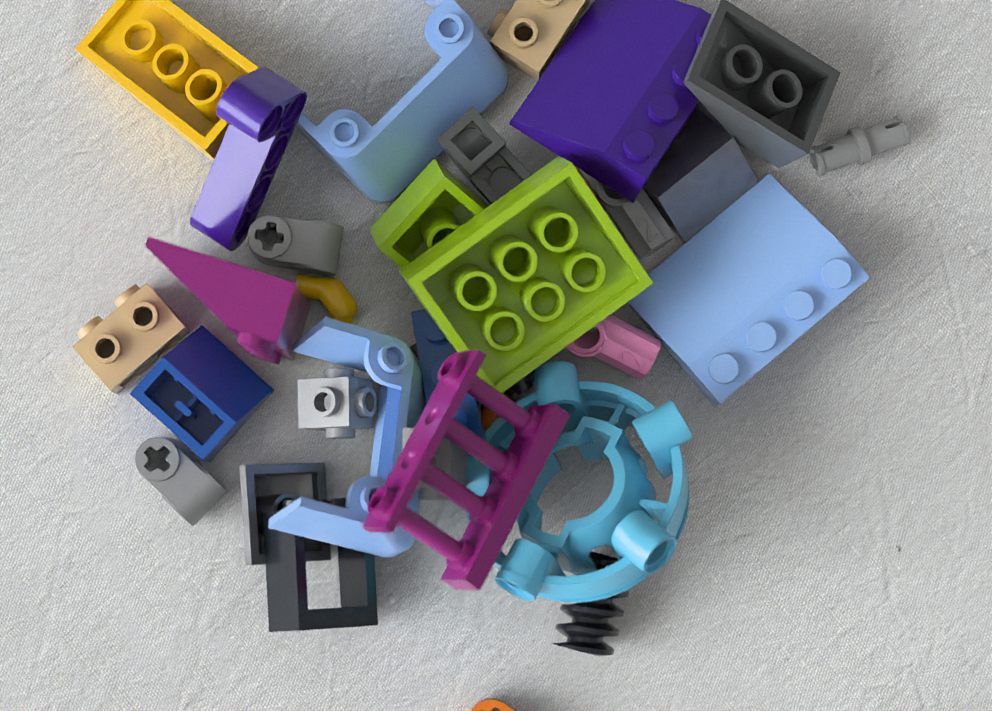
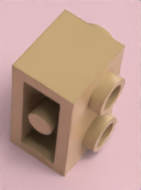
(534, 32)
(129, 337)

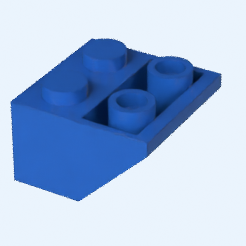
(202, 393)

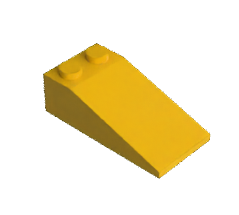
(167, 66)

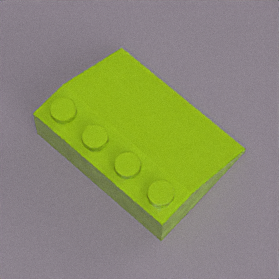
(527, 274)

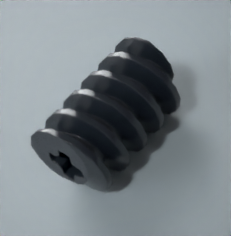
(590, 618)

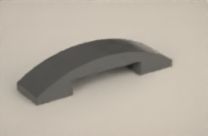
(483, 156)

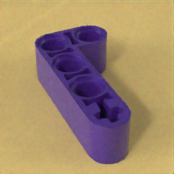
(261, 120)

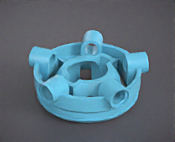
(625, 519)

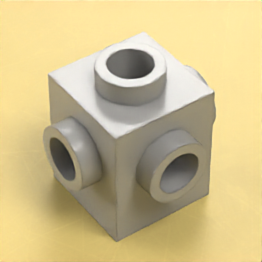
(336, 403)

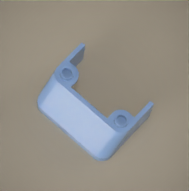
(404, 141)
(399, 406)

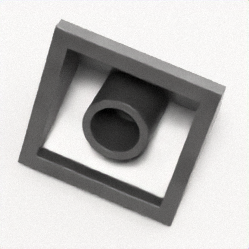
(699, 176)
(265, 489)

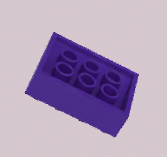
(618, 90)

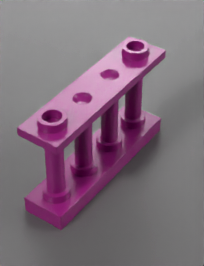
(512, 472)

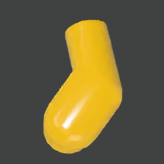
(331, 293)

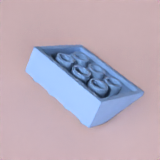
(746, 288)

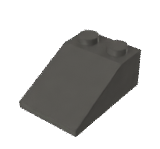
(760, 85)

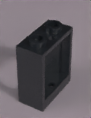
(288, 583)

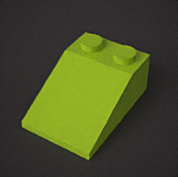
(425, 214)

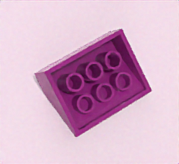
(255, 306)

